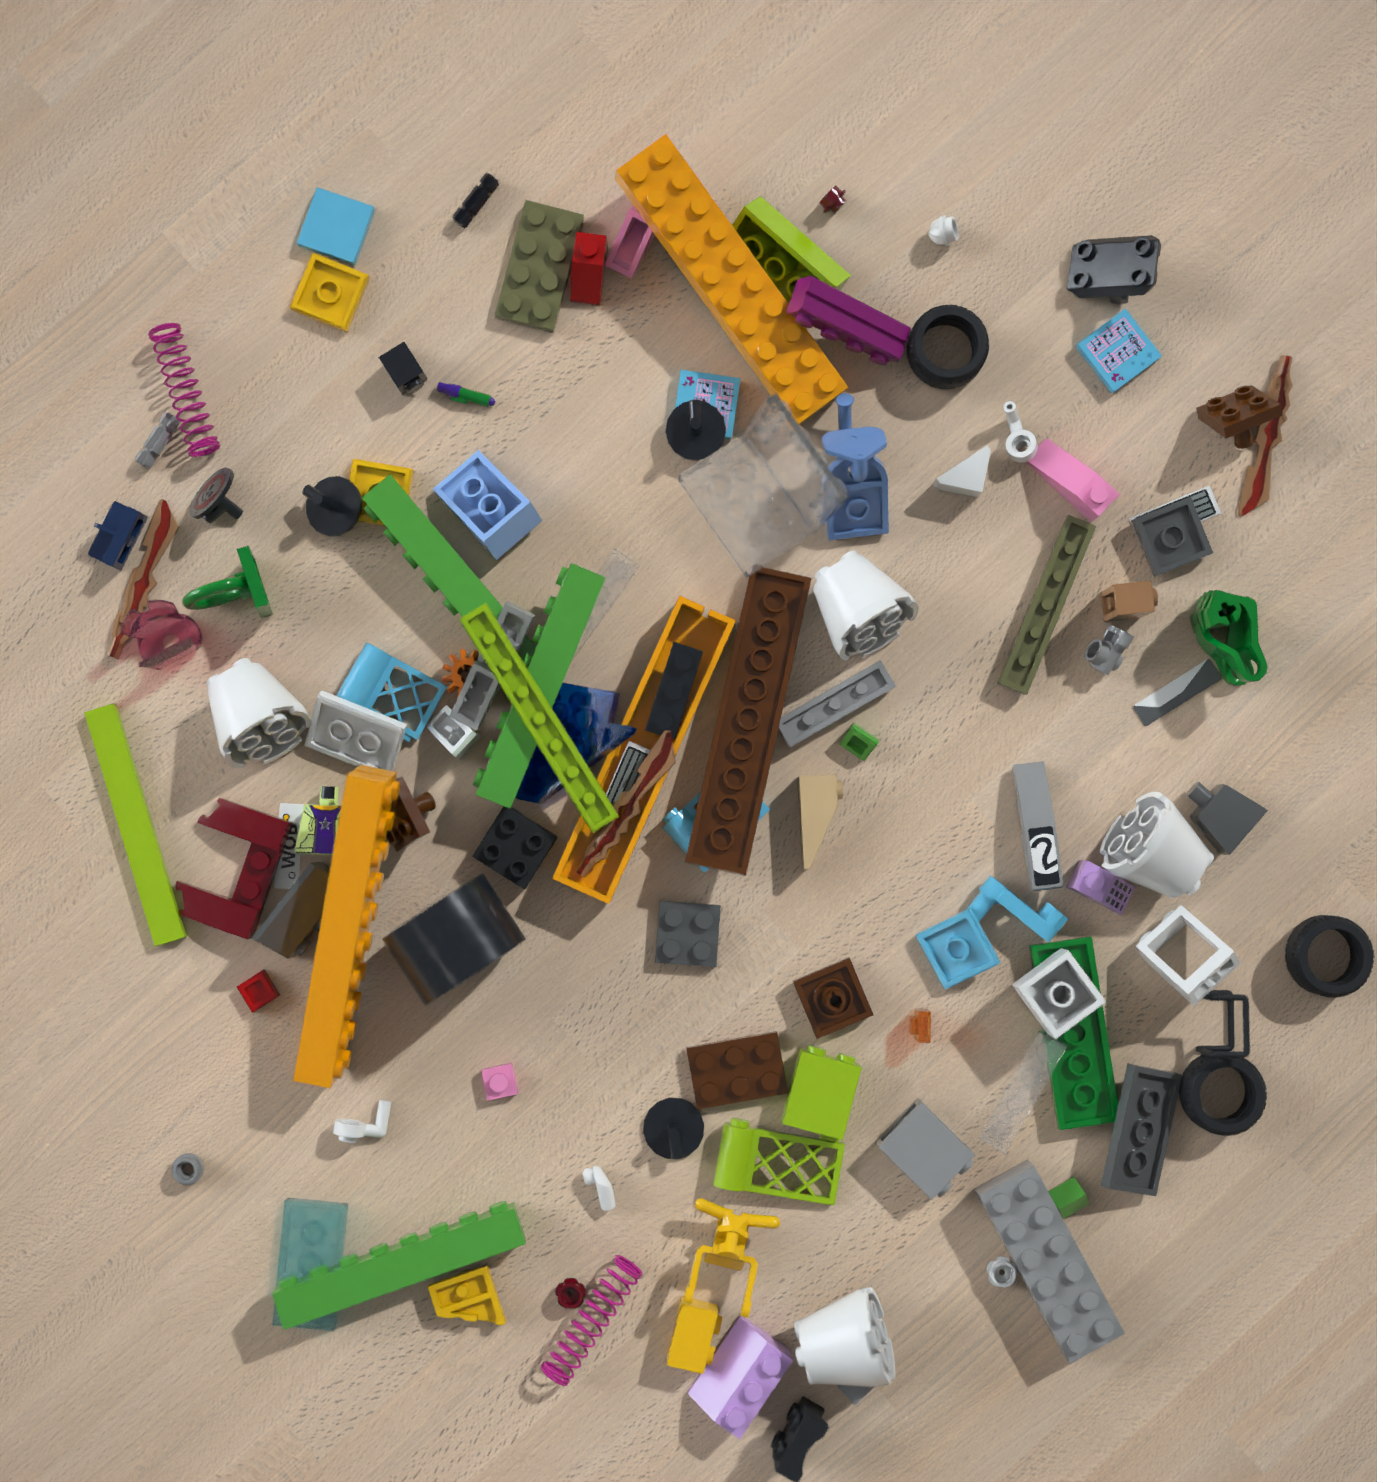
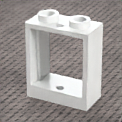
(1207, 975)

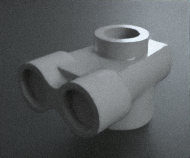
(1107, 654)

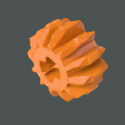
(456, 670)

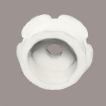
(1009, 1275)

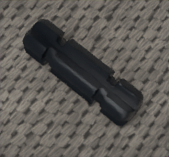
(475, 200)

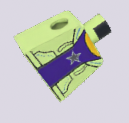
(319, 824)

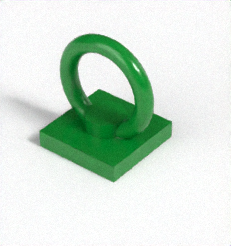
(244, 585)

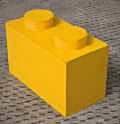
(692, 1336)

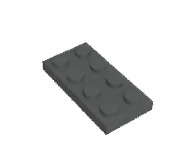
(1141, 1130)

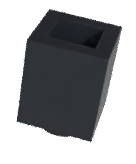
(403, 369)

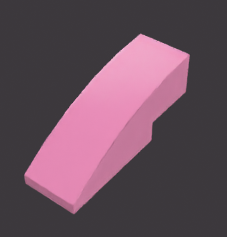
(630, 245)

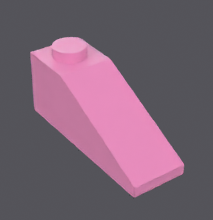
(1073, 480)

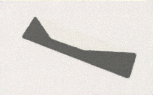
(1177, 692)

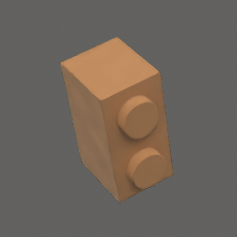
(1128, 601)

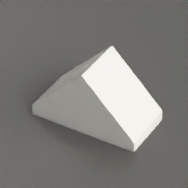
(966, 477)
(452, 734)

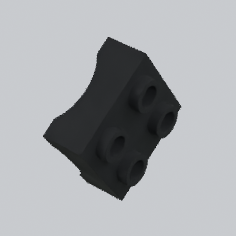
(515, 846)
(802, 1431)

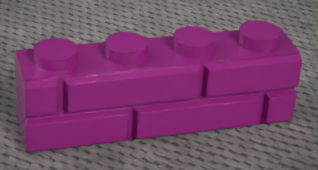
(848, 320)

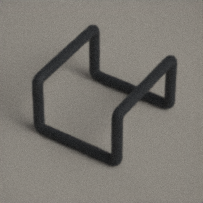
(1226, 1050)

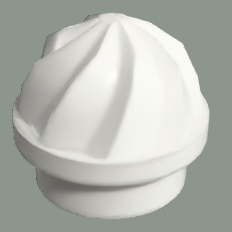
(944, 230)

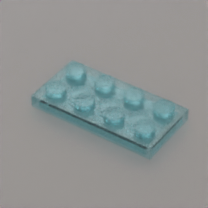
(311, 1237)

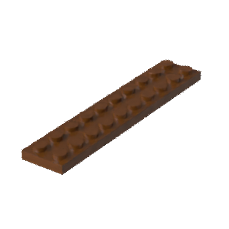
(748, 721)

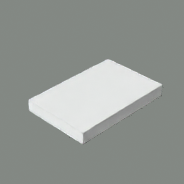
(354, 733)

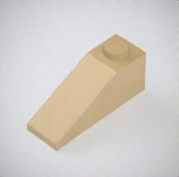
(817, 804)

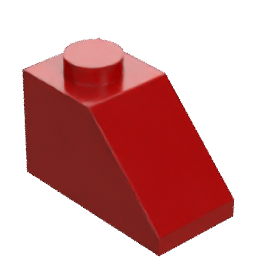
(588, 268)

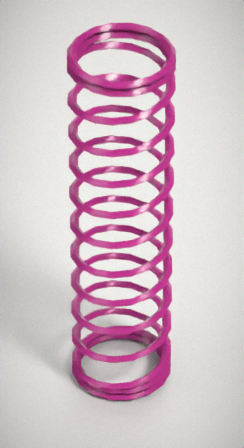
(163, 339)
(551, 1369)

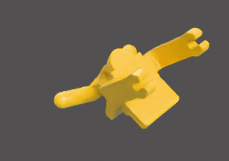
(729, 1246)

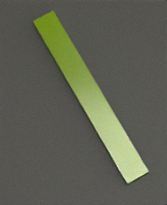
(539, 717)
(135, 824)

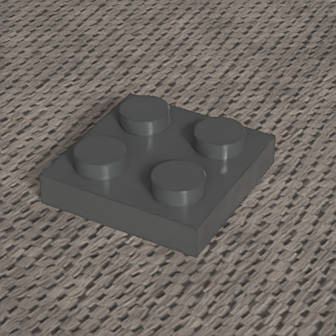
(1172, 536)
(687, 933)

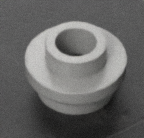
(178, 1169)

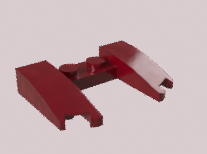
(242, 911)

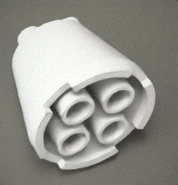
(861, 605)
(254, 714)
(1156, 848)
(847, 1343)

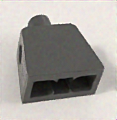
(1224, 815)

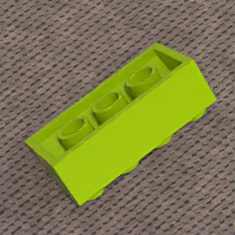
(784, 249)

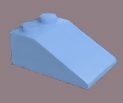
(488, 504)

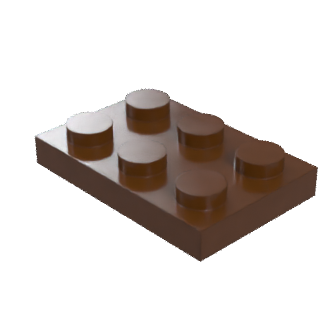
(737, 1070)

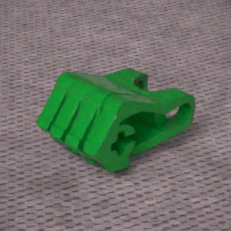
(1217, 610)

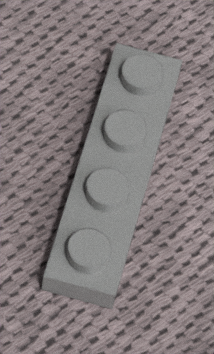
(835, 703)

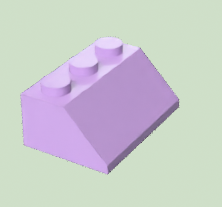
(741, 1376)

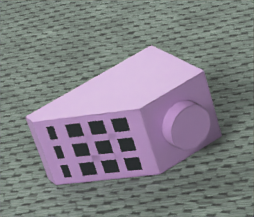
(1100, 886)

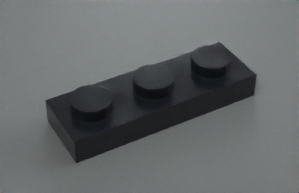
(674, 689)

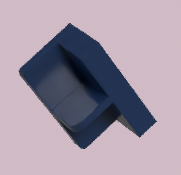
(117, 535)

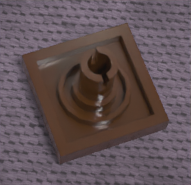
(1239, 413)
(408, 819)
(833, 998)

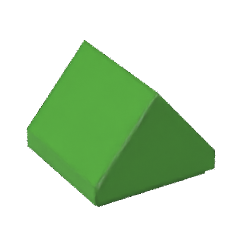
(859, 741)
(1069, 1197)

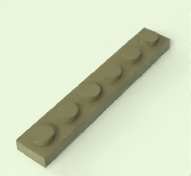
(1046, 604)

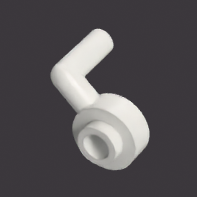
(1018, 436)
(350, 1129)

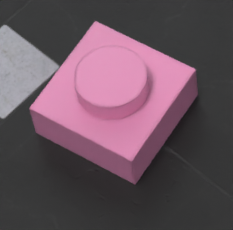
(499, 1081)

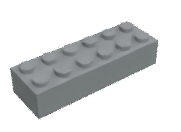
(1049, 1261)

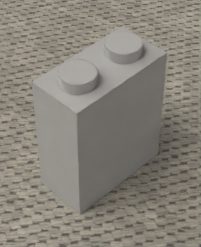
(925, 1149)

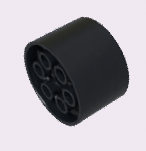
(453, 939)

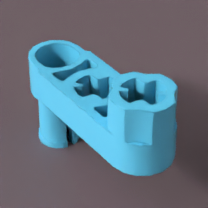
(1044, 923)

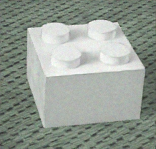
(1058, 993)

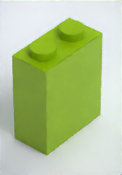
(821, 1092)

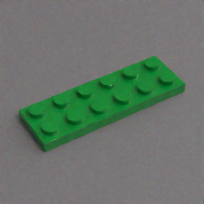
(1084, 1075)

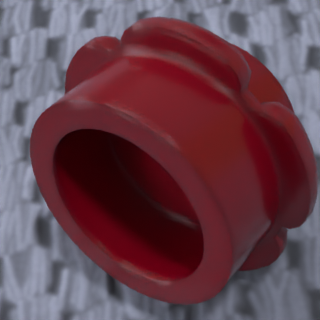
(833, 200)
(567, 1301)

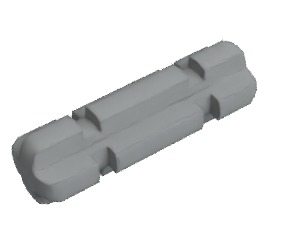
(157, 440)

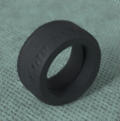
(967, 323)
(1360, 956)
(1250, 1109)

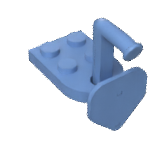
(866, 483)

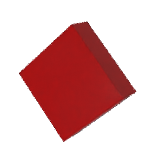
(258, 991)

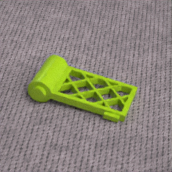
(739, 1154)

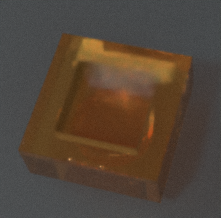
(921, 1025)

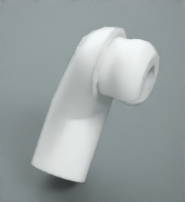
(603, 1186)

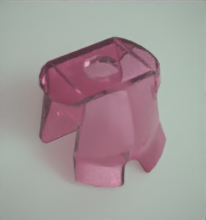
(154, 625)

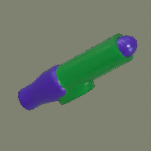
(465, 395)

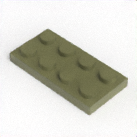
(539, 266)

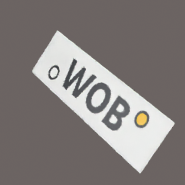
(289, 864)

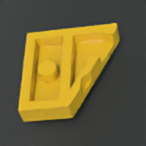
(468, 1296)

